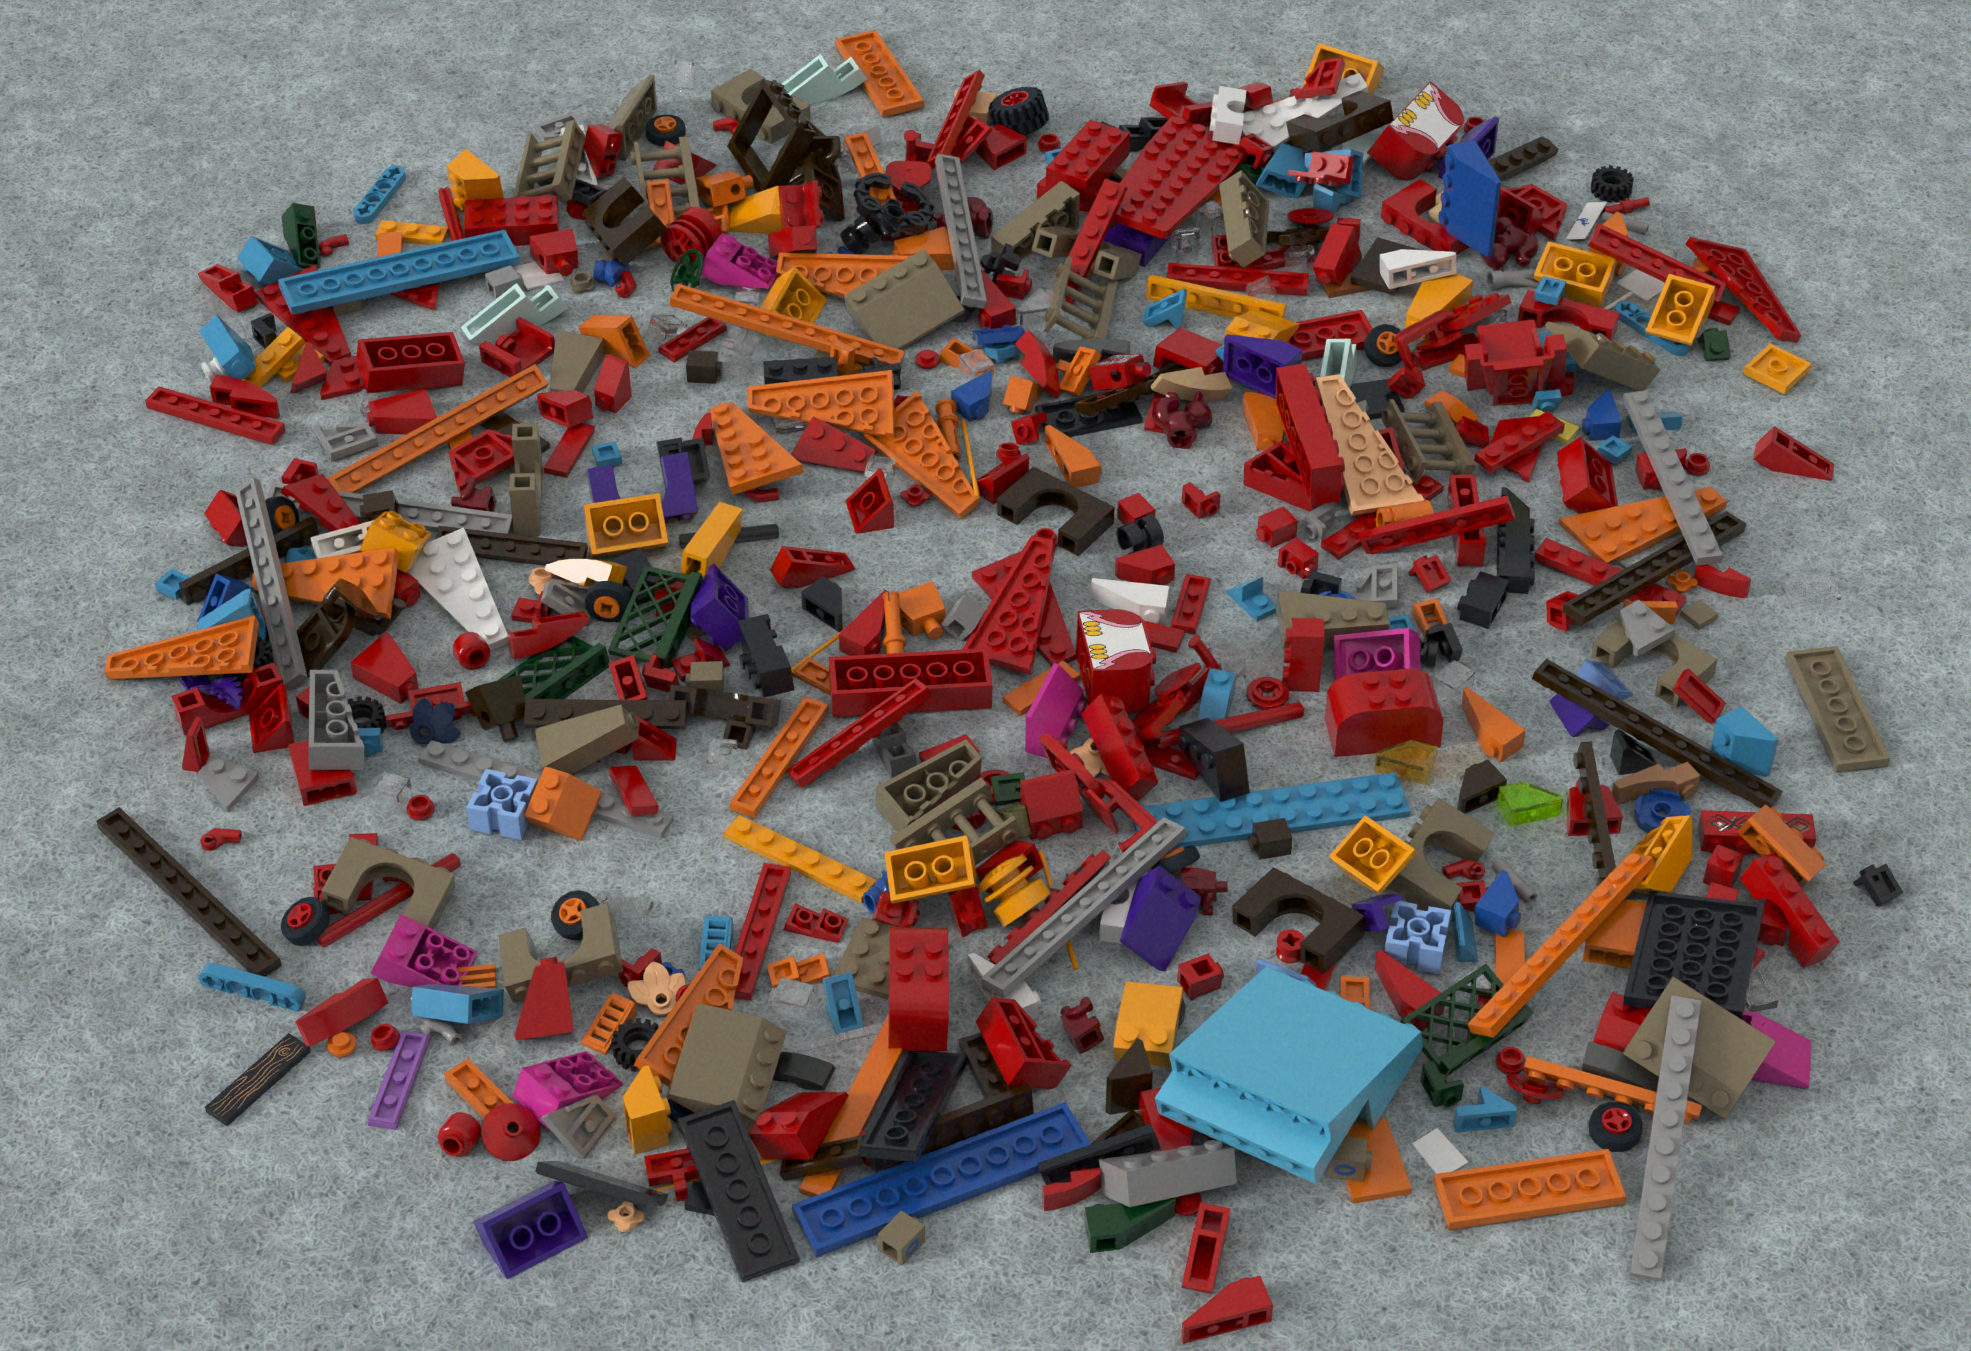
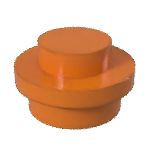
(341, 1044)

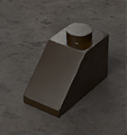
(1480, 786)

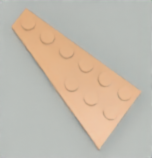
(1371, 468)

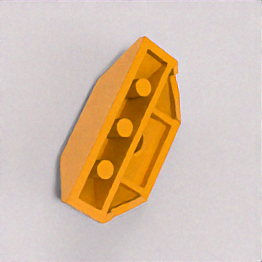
(1671, 852)

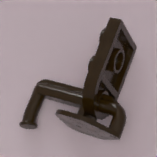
(820, 167)
(335, 618)

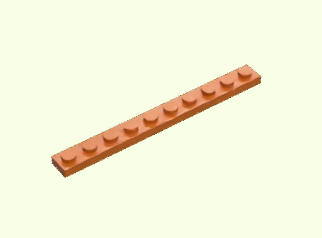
(779, 325)
(439, 431)
(1561, 945)

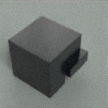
(696, 456)

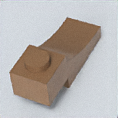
(1680, 779)

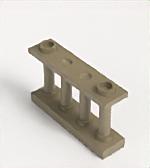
(565, 170)
(683, 171)
(1101, 307)
(1440, 429)
(954, 812)

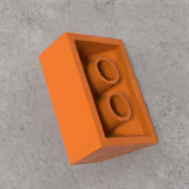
(1769, 834)

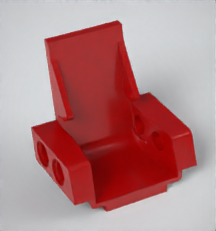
(1511, 361)

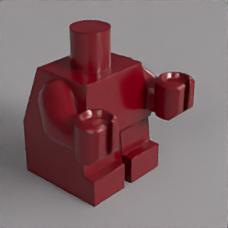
(475, 498)
(1204, 884)
(1081, 1030)

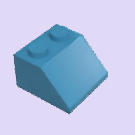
(267, 261)
(1745, 742)

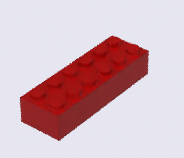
(1309, 434)
(953, 676)

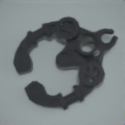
(891, 215)

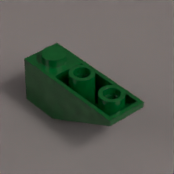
(301, 234)
(1117, 1225)

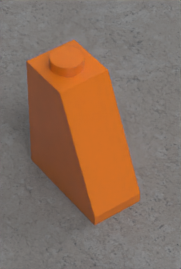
(935, 243)
(619, 337)
(1263, 420)
(1616, 936)

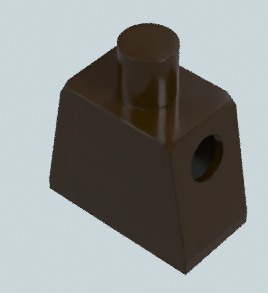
(499, 705)

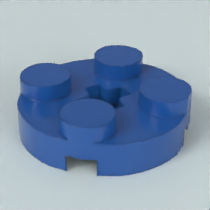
(1648, 807)

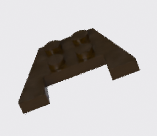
(1298, 236)

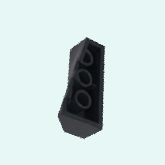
(1515, 546)

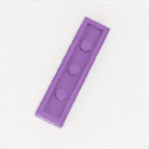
(399, 1080)

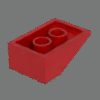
(796, 1125)

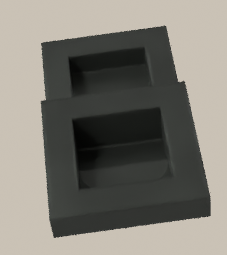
(805, 1070)

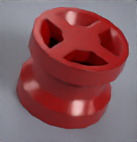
(1288, 946)

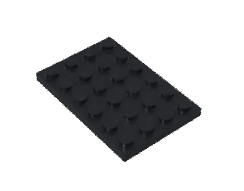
(1698, 942)

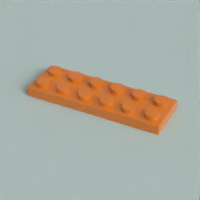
(886, 80)
(1528, 1189)

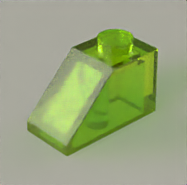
(1527, 803)

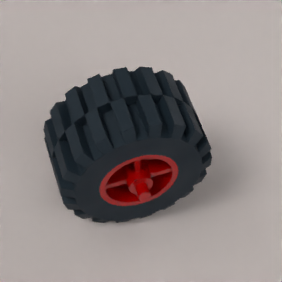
(1020, 110)

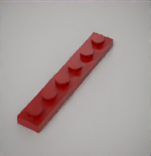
(957, 116)
(1095, 230)
(1648, 259)
(1238, 278)
(215, 415)
(1437, 525)
(1347, 538)
(1596, 571)
(858, 733)
(1073, 884)
(760, 925)

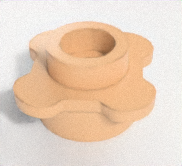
(628, 1222)

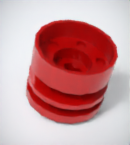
(690, 230)

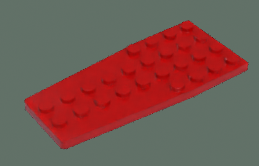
(1175, 177)

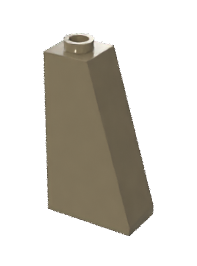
(575, 361)
(586, 738)

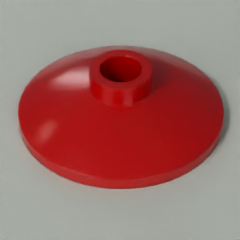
(1310, 216)
(1533, 1090)
(509, 1145)

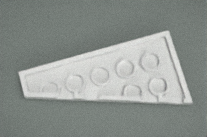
(1270, 120)
(455, 581)

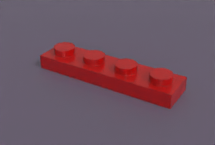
(1519, 442)

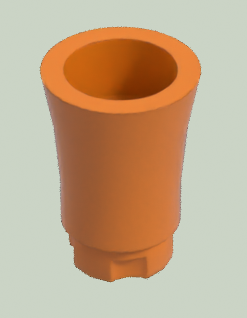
(1398, 513)

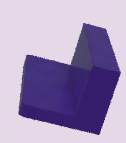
(1575, 717)
(1374, 912)

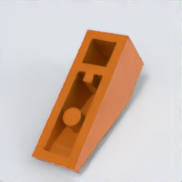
(1072, 458)
(1494, 730)

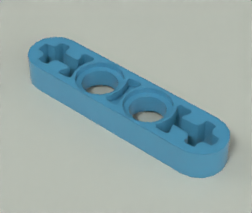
(375, 194)
(1631, 314)
(253, 986)

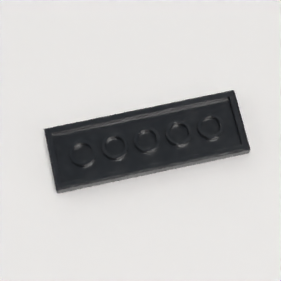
(913, 1106)
(738, 1191)

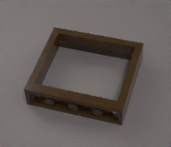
(794, 147)

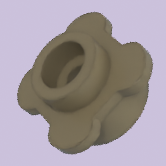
(581, 281)

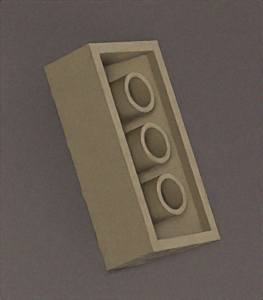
(634, 114)

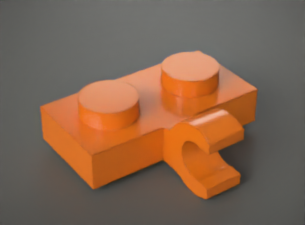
(1077, 372)

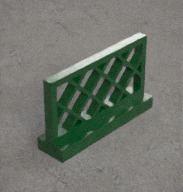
(678, 618)
(568, 679)
(1474, 1044)

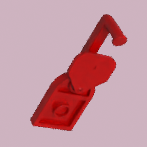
(909, 171)
(1449, 324)
(1175, 694)
(1093, 791)

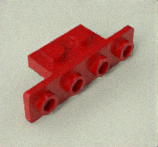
(444, 693)

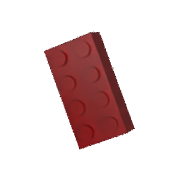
(1089, 159)
(517, 216)
(410, 362)

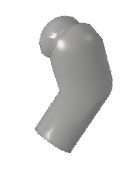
(443, 1027)

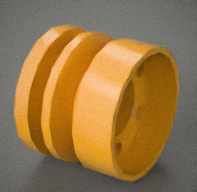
(1012, 889)

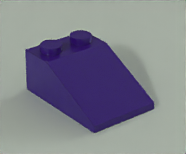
(1255, 361)
(719, 607)
(1159, 917)

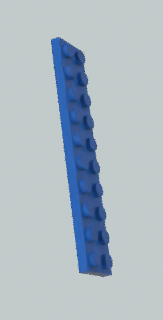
(938, 1179)

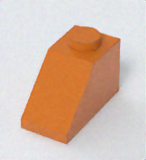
(1022, 394)

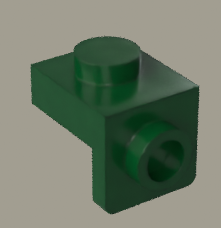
(1715, 344)

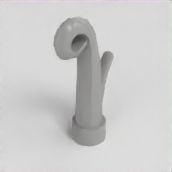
(1512, 278)

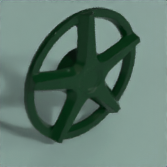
(686, 271)

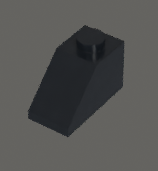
(824, 602)

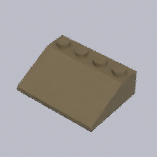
(904, 302)
(1608, 357)
(1724, 1052)
(727, 1060)

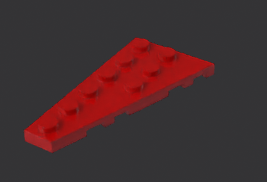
(1747, 283)
(315, 326)
(1016, 612)
(1053, 640)

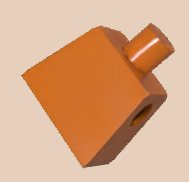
(723, 188)
(922, 610)

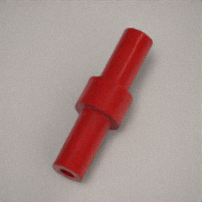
(1627, 206)

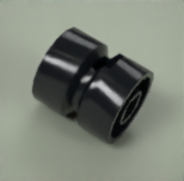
(859, 236)
(1140, 535)

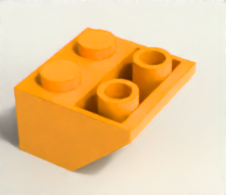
(392, 531)
(646, 1113)

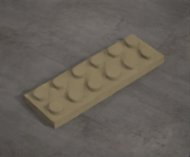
(1837, 709)

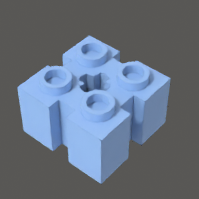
(501, 804)
(1418, 936)

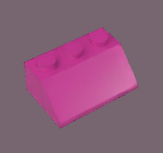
(1054, 710)

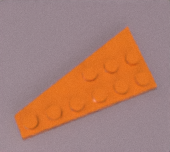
(837, 272)
(845, 402)
(748, 452)
(925, 456)
(208, 651)

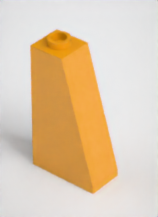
(1438, 295)
(712, 540)

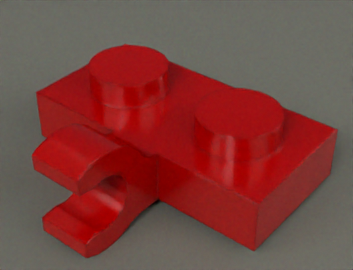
(671, 1167)

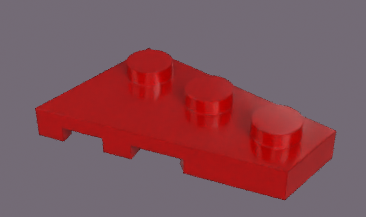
(831, 447)
(322, 500)

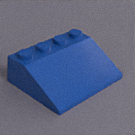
(1470, 197)

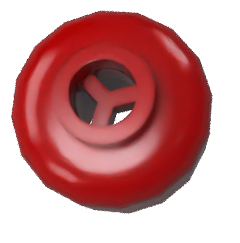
(471, 650)
(459, 1134)

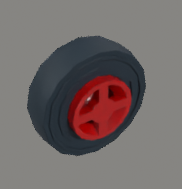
(305, 921)
(1621, 1116)

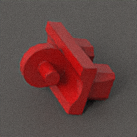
(968, 910)

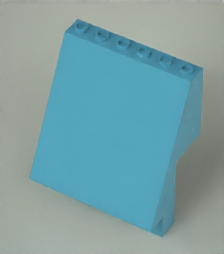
(1287, 1072)

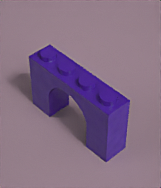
(679, 488)

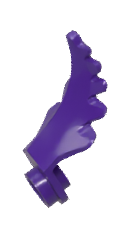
(223, 687)

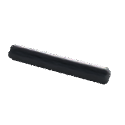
(746, 534)

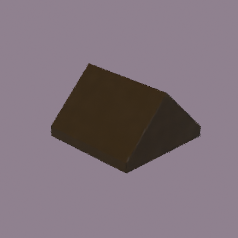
(1128, 1079)

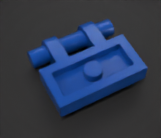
(989, 337)

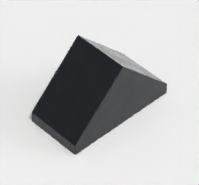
(1629, 754)

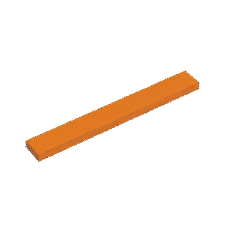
(859, 1105)

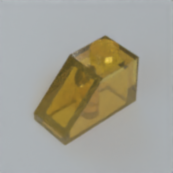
(1410, 760)

